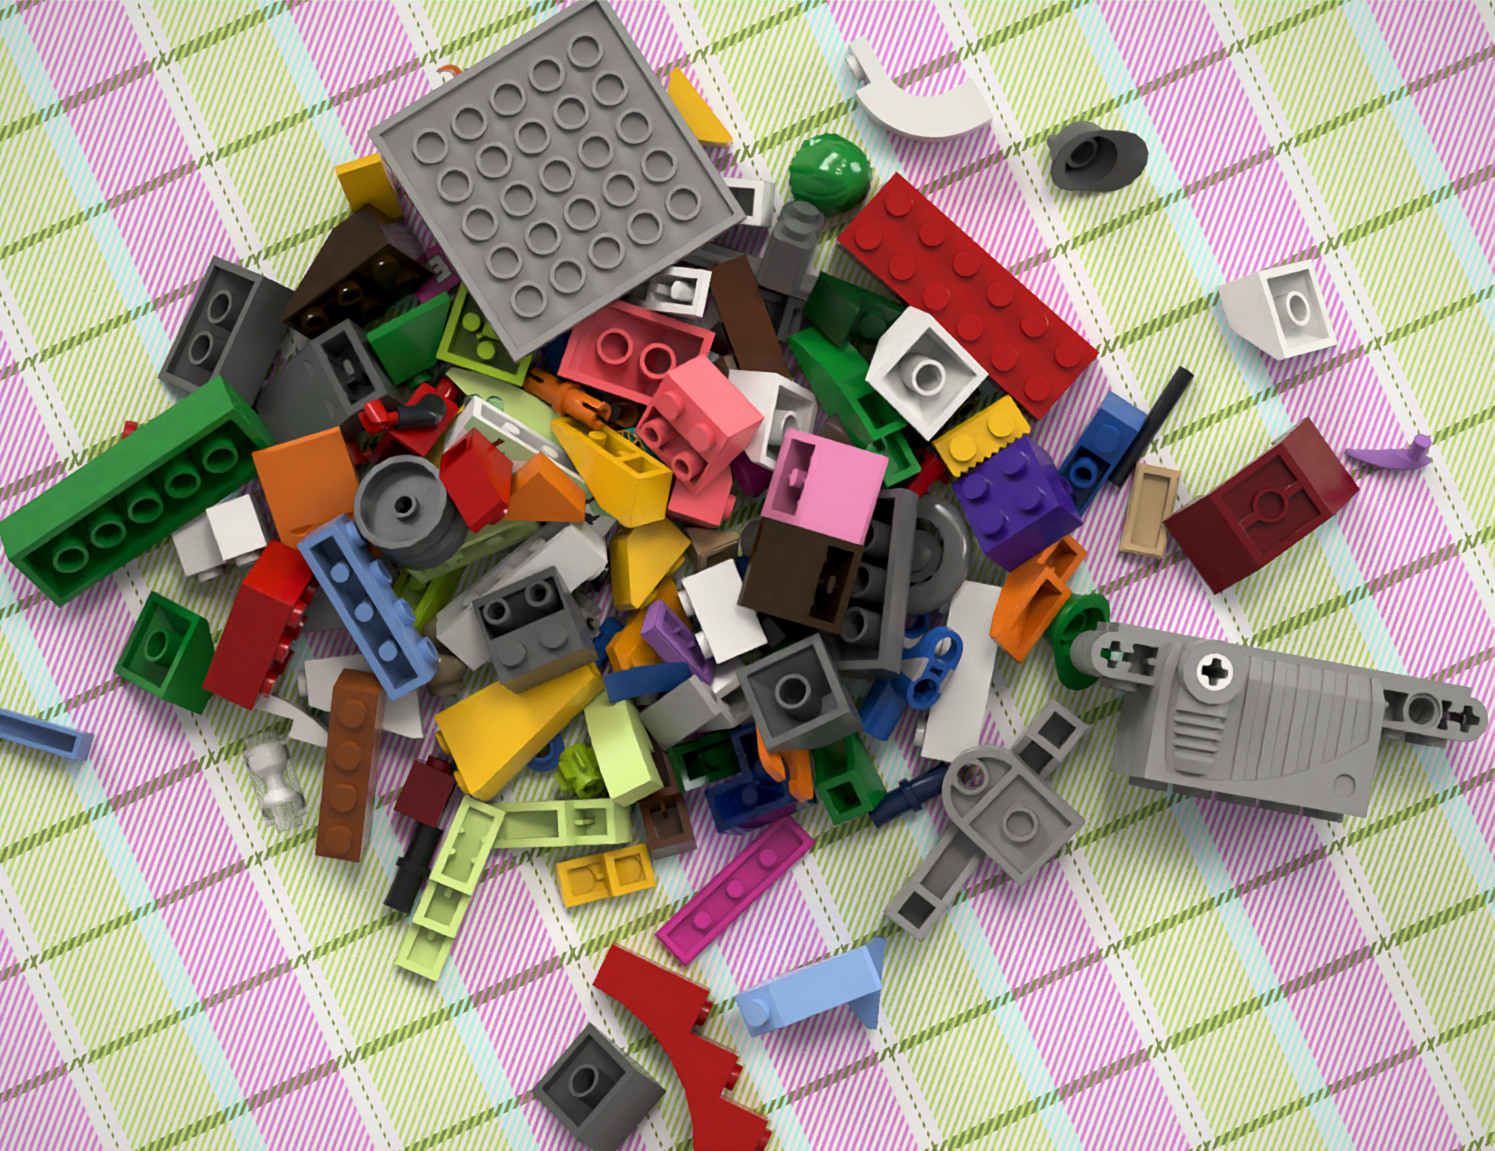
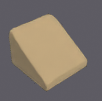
(710, 547)

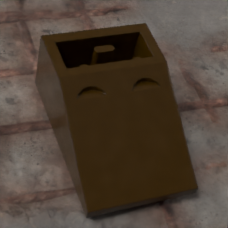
(358, 274)

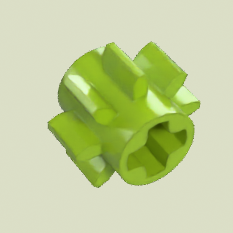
(579, 772)

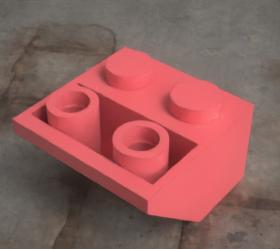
(698, 422)

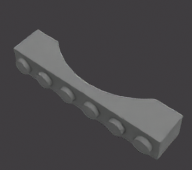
(955, 855)

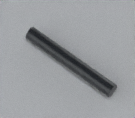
(1151, 425)

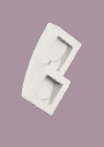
(304, 726)

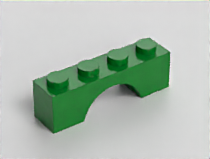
(844, 772)

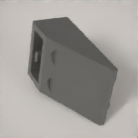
(326, 386)

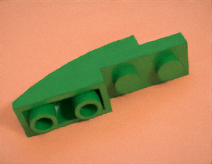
(840, 385)

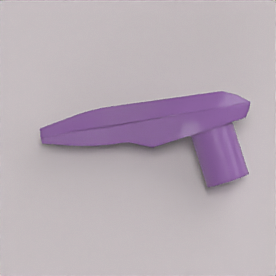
(1396, 459)

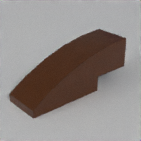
(666, 812)

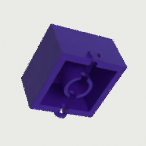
(1017, 503)

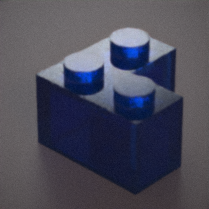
(753, 797)

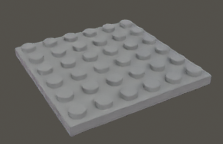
(556, 176)

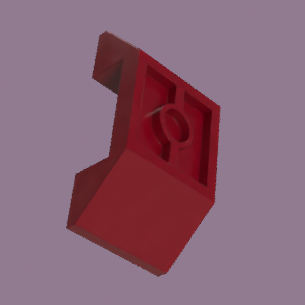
(1262, 507)

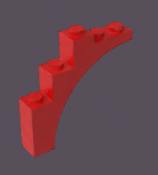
(670, 1008)

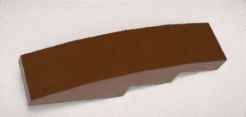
(745, 318)

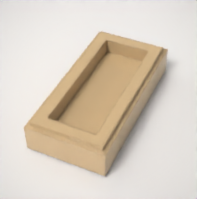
(1149, 503)

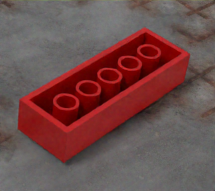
(986, 309)

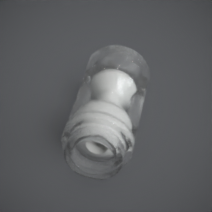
(268, 758)

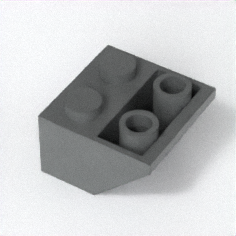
(534, 631)

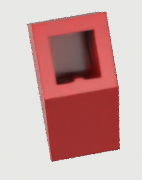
(477, 479)

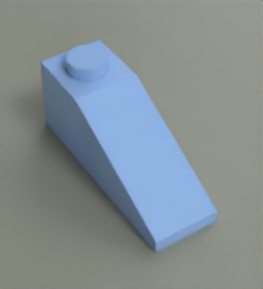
(808, 991)

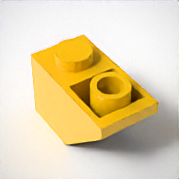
(642, 559)

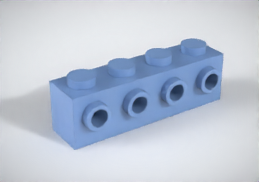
(369, 606)

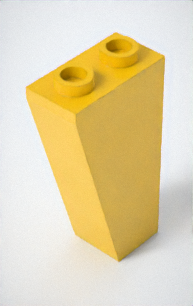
(503, 731)

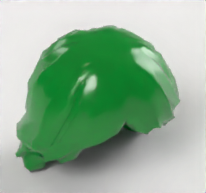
(830, 174)

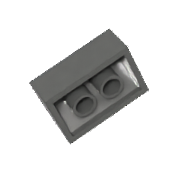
(229, 331)

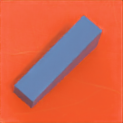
(45, 735)

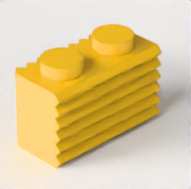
(980, 437)

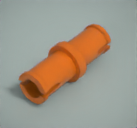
(567, 398)

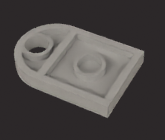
(1011, 812)

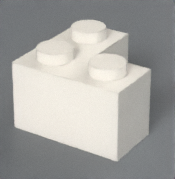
(223, 536)
(725, 626)

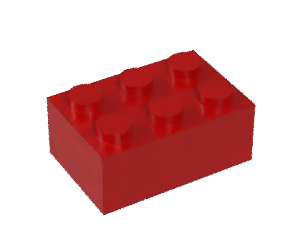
(263, 626)

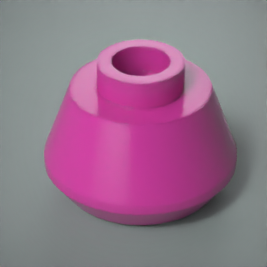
(751, 477)

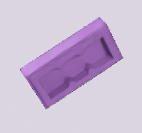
(675, 641)

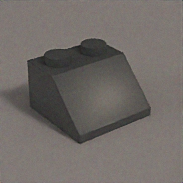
(598, 1091)

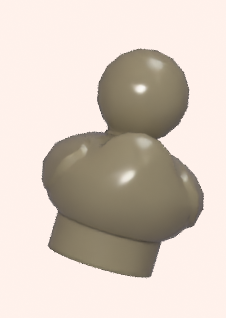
(451, 669)

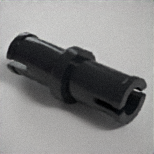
(413, 867)

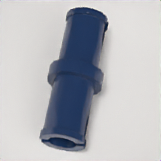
(909, 795)

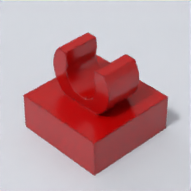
(931, 468)

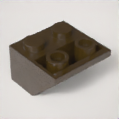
(800, 575)

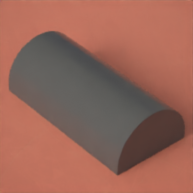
(877, 609)

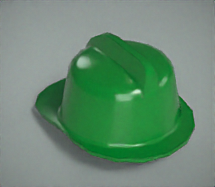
(1075, 617)

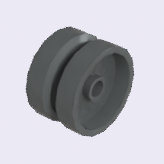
(409, 513)

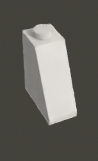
(317, 682)

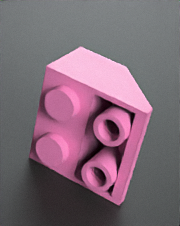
(825, 486)

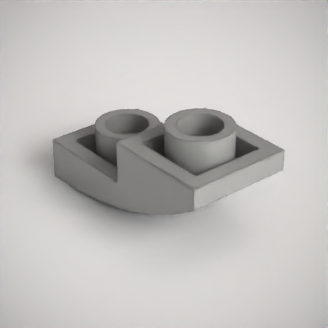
(680, 712)

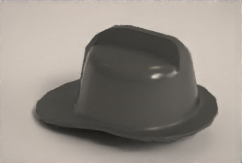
(1095, 158)

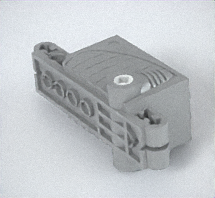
(1263, 719)

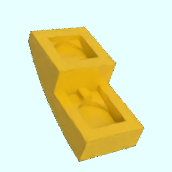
(604, 875)

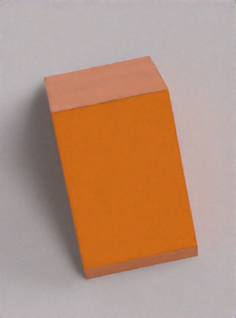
(544, 494)

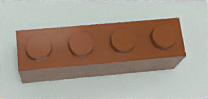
(351, 766)

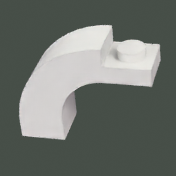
(913, 116)

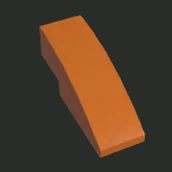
(1034, 597)

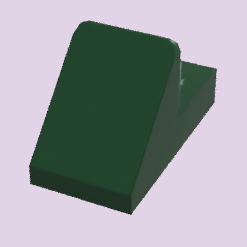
(849, 310)
(704, 760)

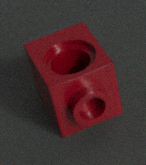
(427, 791)

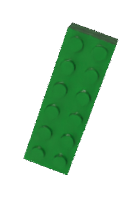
(136, 492)

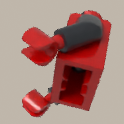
(410, 427)

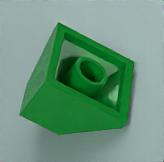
(411, 342)
(169, 653)

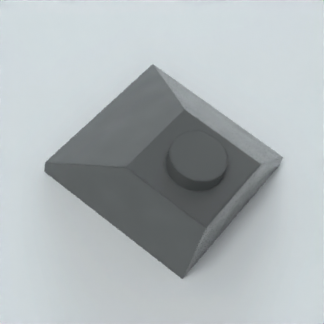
(799, 698)

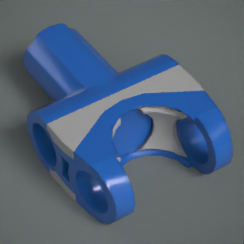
(920, 679)

